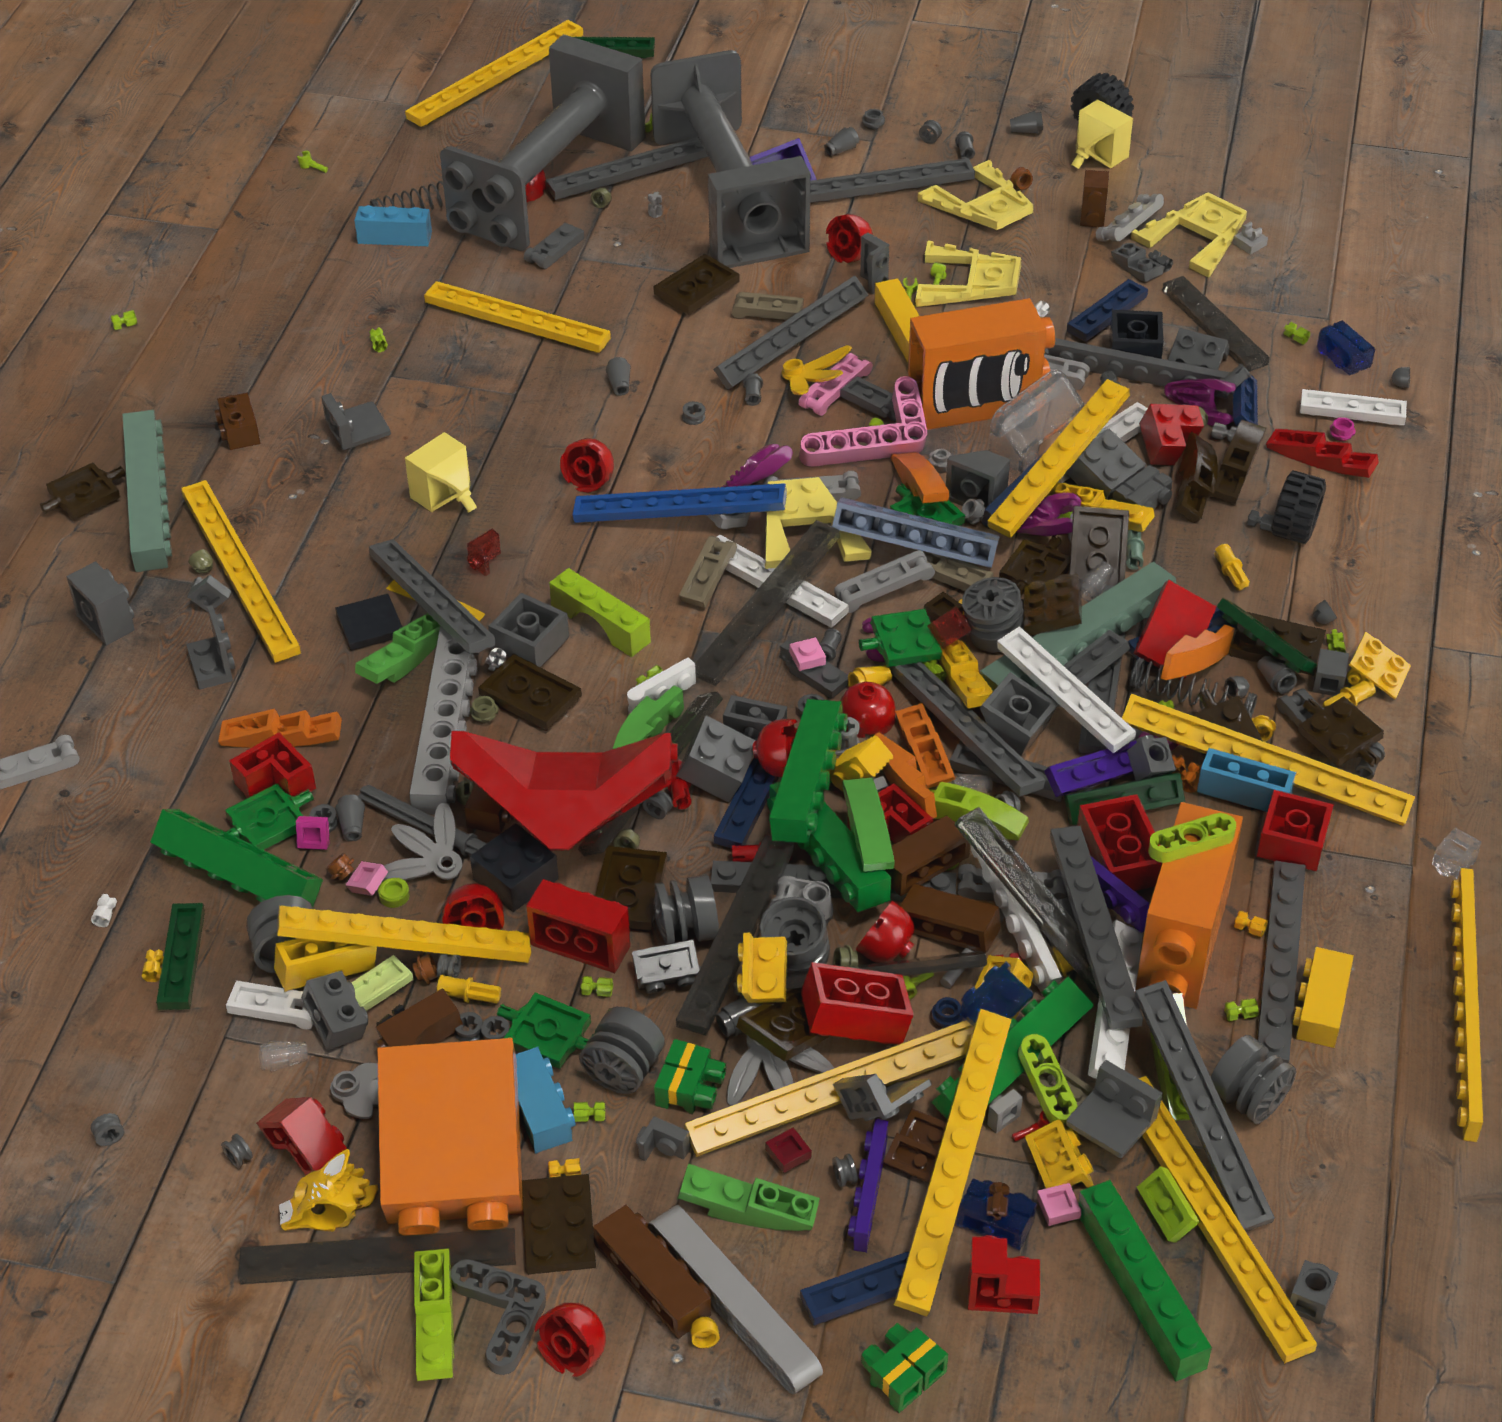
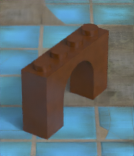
(421, 1023)

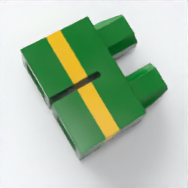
(685, 1076)
(906, 1368)

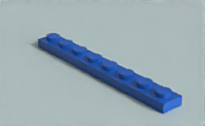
(680, 503)

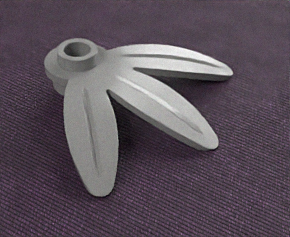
(432, 853)
(775, 1068)

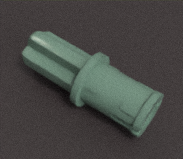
(1135, 548)

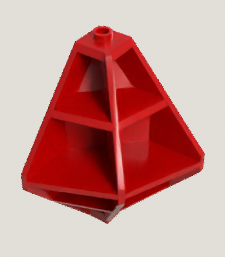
(564, 793)

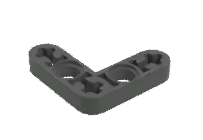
(515, 1308)

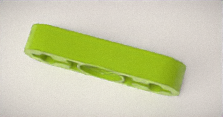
(1182, 847)
(1049, 1065)

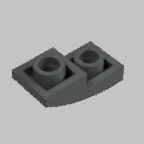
(1134, 261)

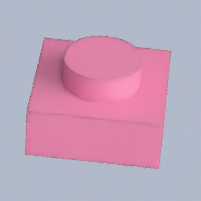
(807, 654)
(366, 878)
(1059, 1204)

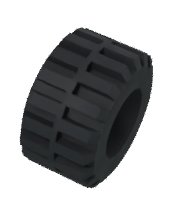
(1105, 89)
(1298, 507)

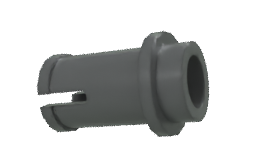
(965, 143)
(1237, 377)
(753, 385)
(830, 643)
(1364, 769)

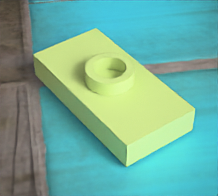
(381, 982)

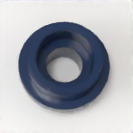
(947, 1006)

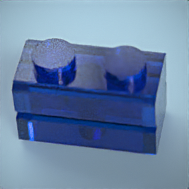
(1345, 348)
(1014, 1226)

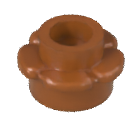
(1025, 181)
(340, 867)
(425, 968)

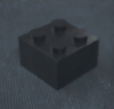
(1137, 332)
(514, 866)

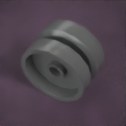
(262, 928)

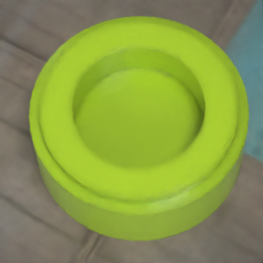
(393, 892)

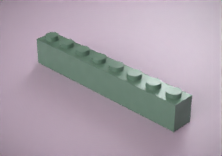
(146, 491)
(1112, 610)

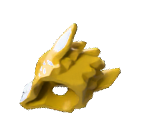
(334, 1186)

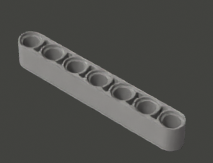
(739, 1302)

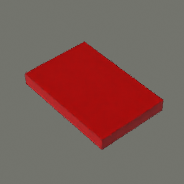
(1173, 617)

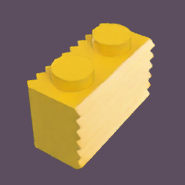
(861, 761)

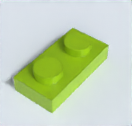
(1168, 1204)

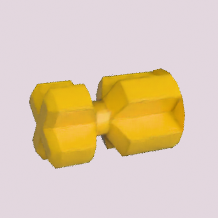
(1256, 926)
(151, 968)
(570, 1167)

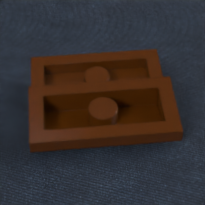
(916, 1145)

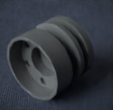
(992, 611)
(686, 910)
(800, 924)
(622, 1050)
(1253, 1079)

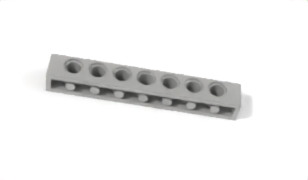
(444, 713)

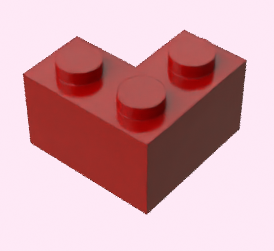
(1167, 430)
(270, 764)
(901, 814)
(303, 1131)
(1000, 1281)

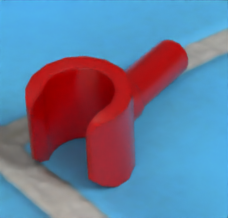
(1042, 1121)

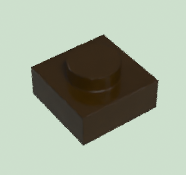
(941, 605)

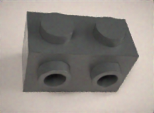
(334, 1009)

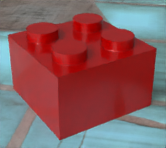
(1295, 830)

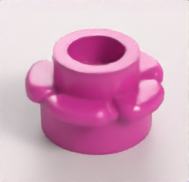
(1342, 429)

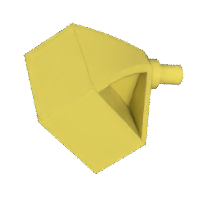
(1102, 135)
(439, 474)

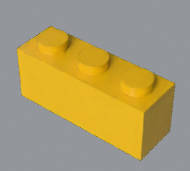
(308, 959)
(1323, 997)

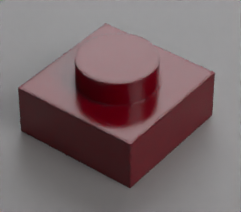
(788, 1150)

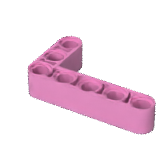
(872, 435)

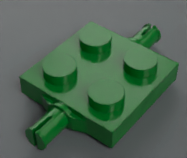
(939, 511)
(903, 638)
(267, 816)
(547, 1025)

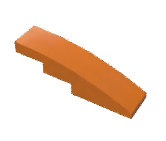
(920, 477)
(1198, 653)
(295, 727)
(925, 745)
(904, 773)

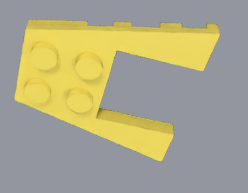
(992, 209)
(1206, 216)
(988, 276)
(805, 503)

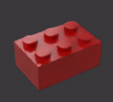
(1119, 839)
(578, 925)
(856, 1003)

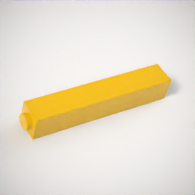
(896, 311)

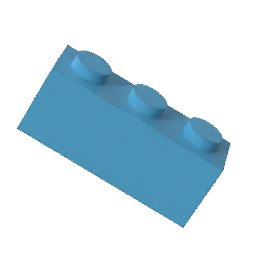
(393, 226)
(1242, 779)
(541, 1102)

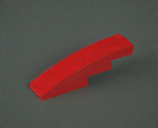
(1317, 452)

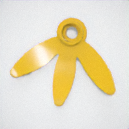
(798, 372)

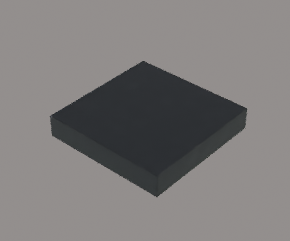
(368, 621)

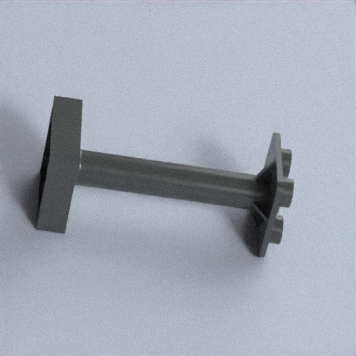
(593, 95)
(753, 209)

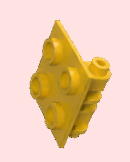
(1378, 665)

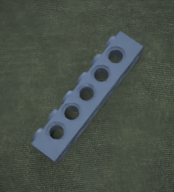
(915, 532)

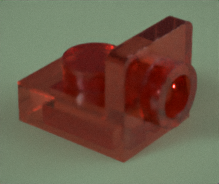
(482, 550)
(950, 627)

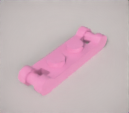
(830, 390)

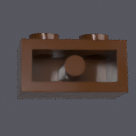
(238, 421)

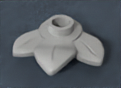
(363, 1090)

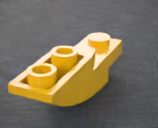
(1139, 515)
(964, 675)

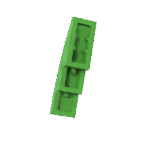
(868, 824)

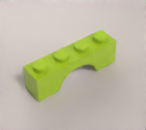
(623, 625)

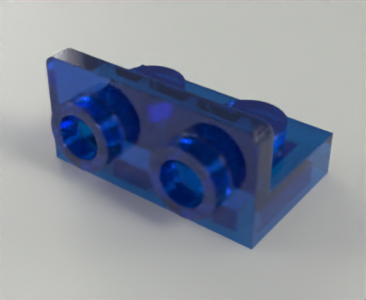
(999, 994)

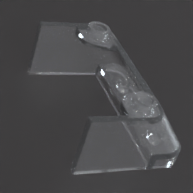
(1032, 419)

